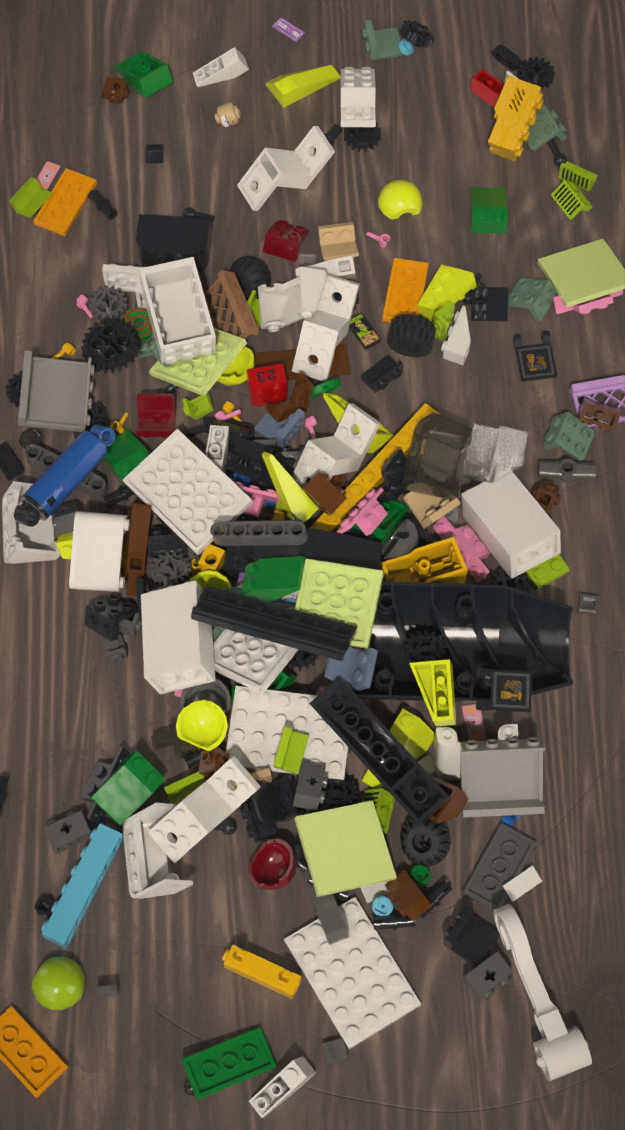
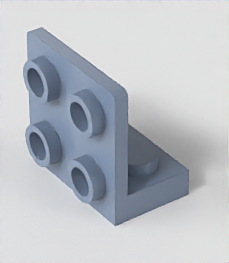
(281, 431)
(355, 668)

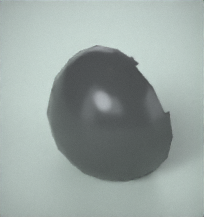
(402, 541)
(212, 691)

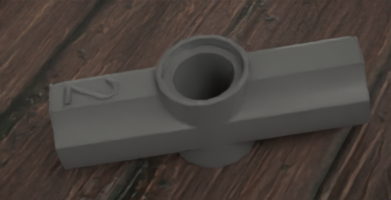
(578, 470)

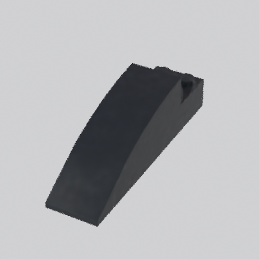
(320, 546)
(380, 751)

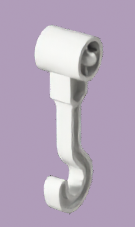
(560, 1048)

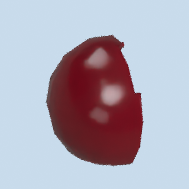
(272, 865)

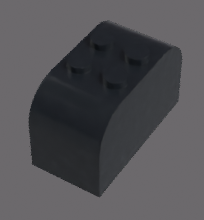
(172, 239)

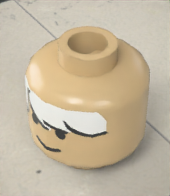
(228, 114)

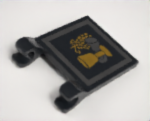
(535, 361)
(508, 690)

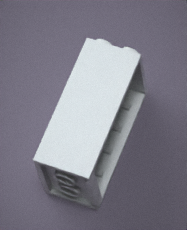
(177, 310)
(511, 524)
(175, 647)

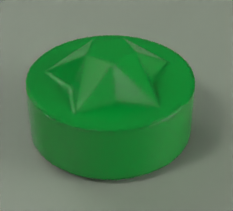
(420, 875)

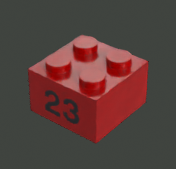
(266, 385)

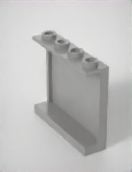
(55, 393)
(502, 777)

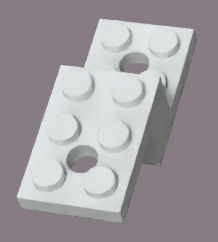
(358, 97)
(125, 278)

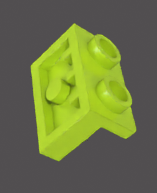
(443, 320)
(547, 571)

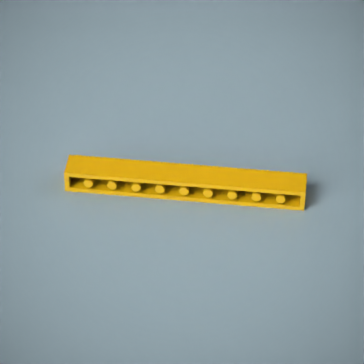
(371, 476)

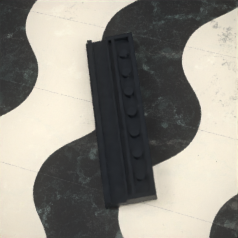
(274, 623)

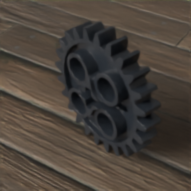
(120, 333)

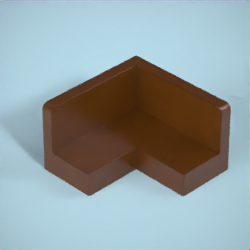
(300, 399)

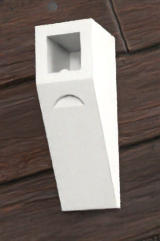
(222, 68)
(337, 267)
(459, 340)
(218, 445)
(282, 1086)

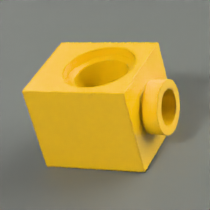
(209, 553)

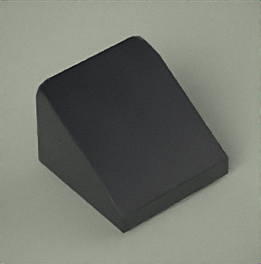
(154, 153)

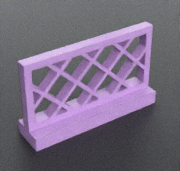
(596, 387)

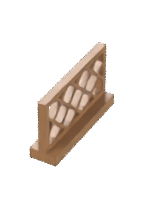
(237, 305)

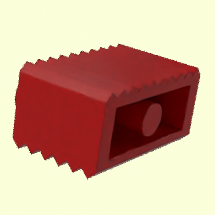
(486, 87)

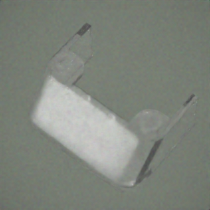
(493, 453)

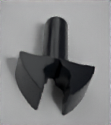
(200, 429)

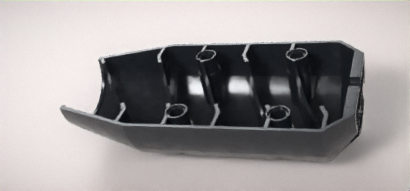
(497, 633)

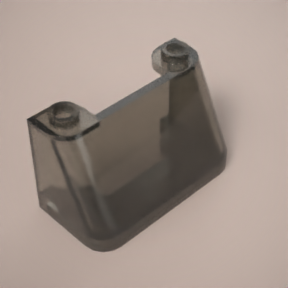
(436, 456)

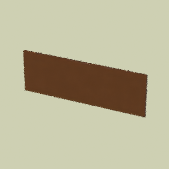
(339, 366)

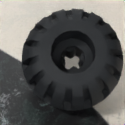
(251, 274)
(425, 854)

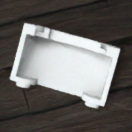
(291, 300)
(22, 542)
(97, 551)
(448, 750)

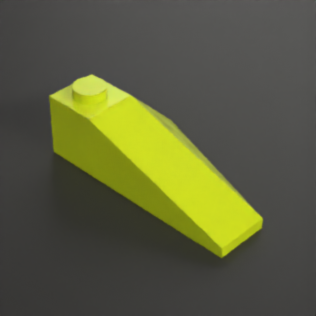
(297, 85)
(338, 407)
(292, 497)
(412, 734)

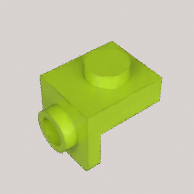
(198, 407)

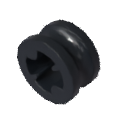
(38, 904)

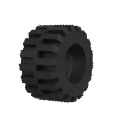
(411, 335)

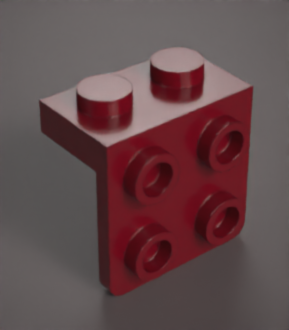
(284, 240)
(155, 415)

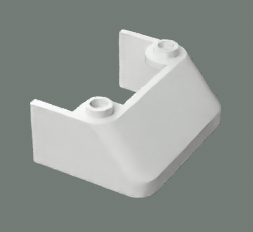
(144, 857)

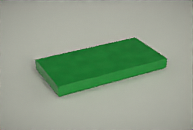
(228, 1063)

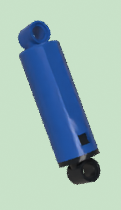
(64, 475)

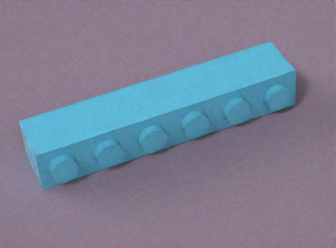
(82, 886)

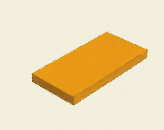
(65, 202)
(405, 288)
(28, 1053)

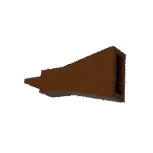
(135, 544)

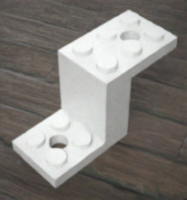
(285, 168)
(325, 328)
(339, 452)
(204, 809)

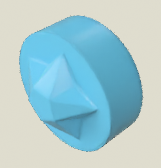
(406, 47)
(382, 906)

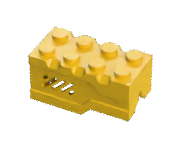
(514, 116)
(428, 564)

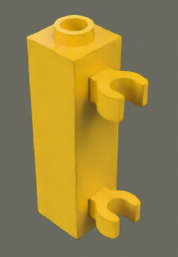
(261, 971)

